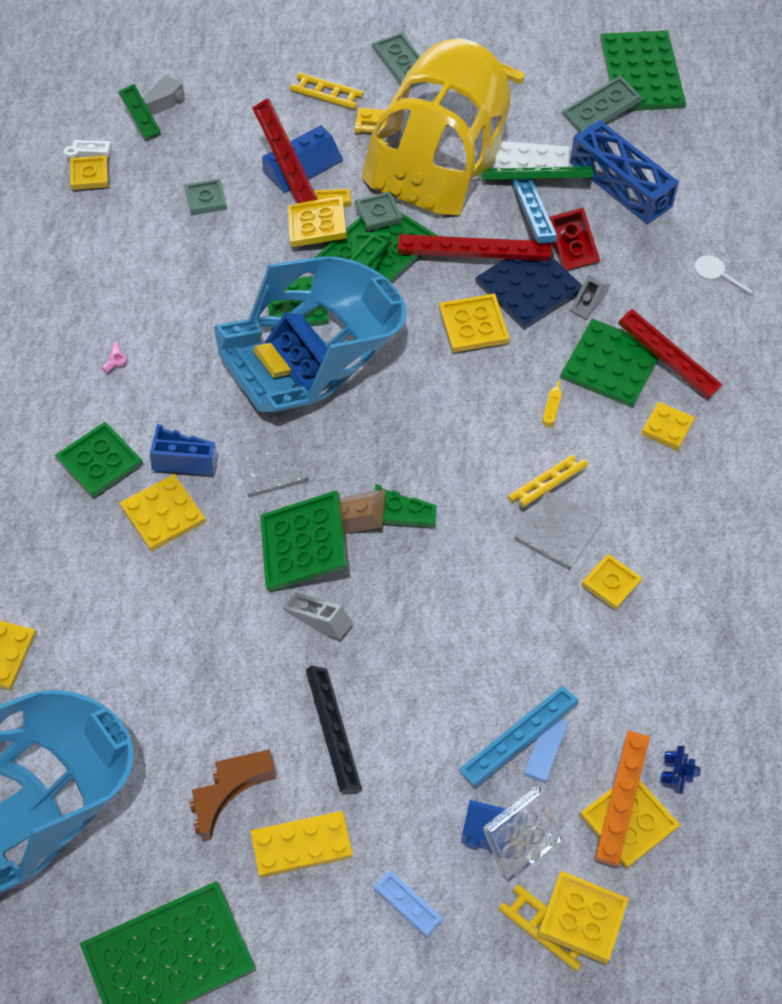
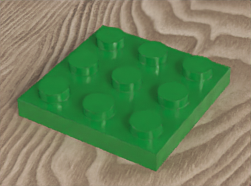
(315, 317)
(99, 459)

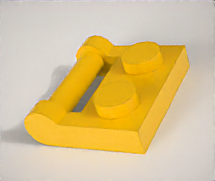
(367, 120)

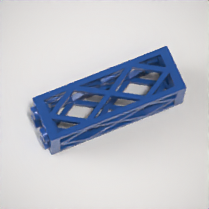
(659, 195)

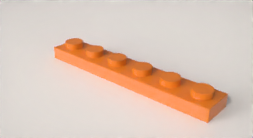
(622, 799)

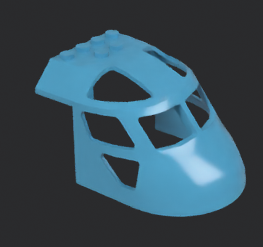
(351, 291)
(95, 754)

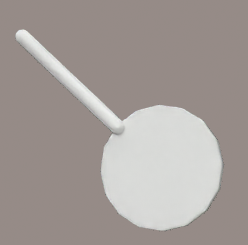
(713, 268)

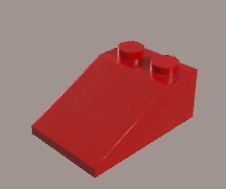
(574, 239)

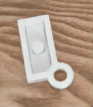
(88, 148)

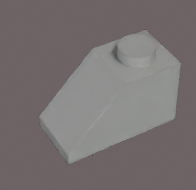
(589, 296)

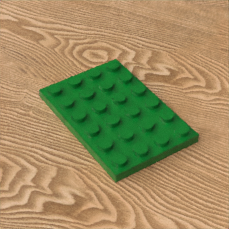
(647, 65)
(391, 263)
(169, 952)

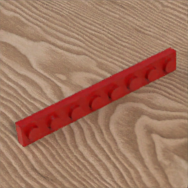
(474, 247)

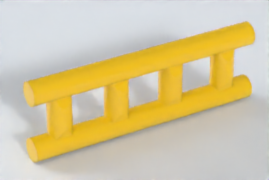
(332, 98)
(541, 487)
(531, 926)

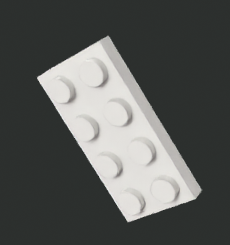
(531, 155)

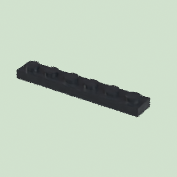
(333, 730)

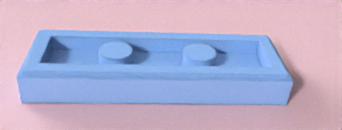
(545, 751)
(408, 904)

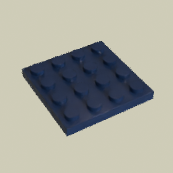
(529, 288)

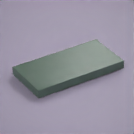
(397, 56)
(602, 104)

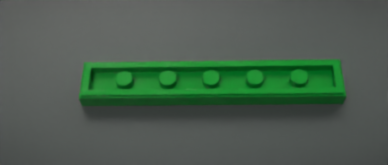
(538, 172)

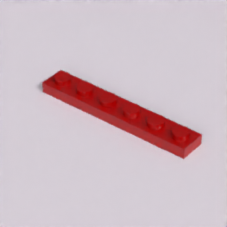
(284, 151)
(670, 354)

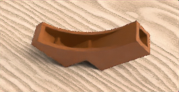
(230, 779)

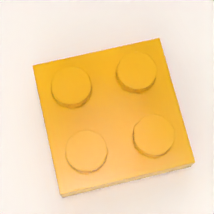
(88, 172)
(668, 426)
(611, 581)

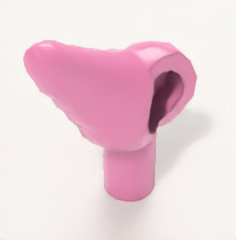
(116, 359)

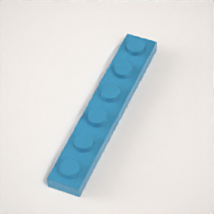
(534, 210)
(518, 736)

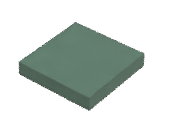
(205, 197)
(378, 211)

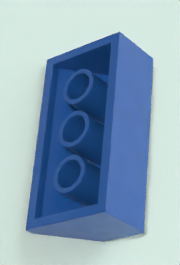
(315, 152)
(299, 348)

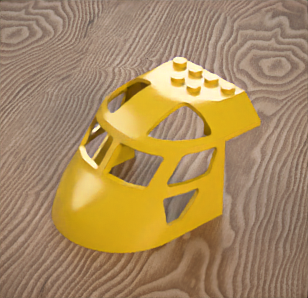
(410, 168)

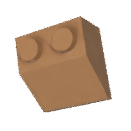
(363, 511)

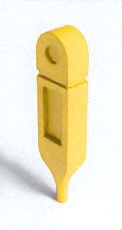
(512, 74)
(552, 406)

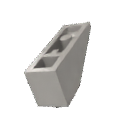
(164, 95)
(319, 614)

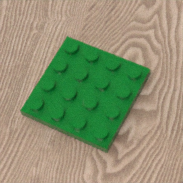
(610, 363)
(303, 541)

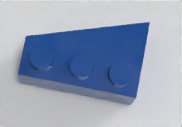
(181, 453)

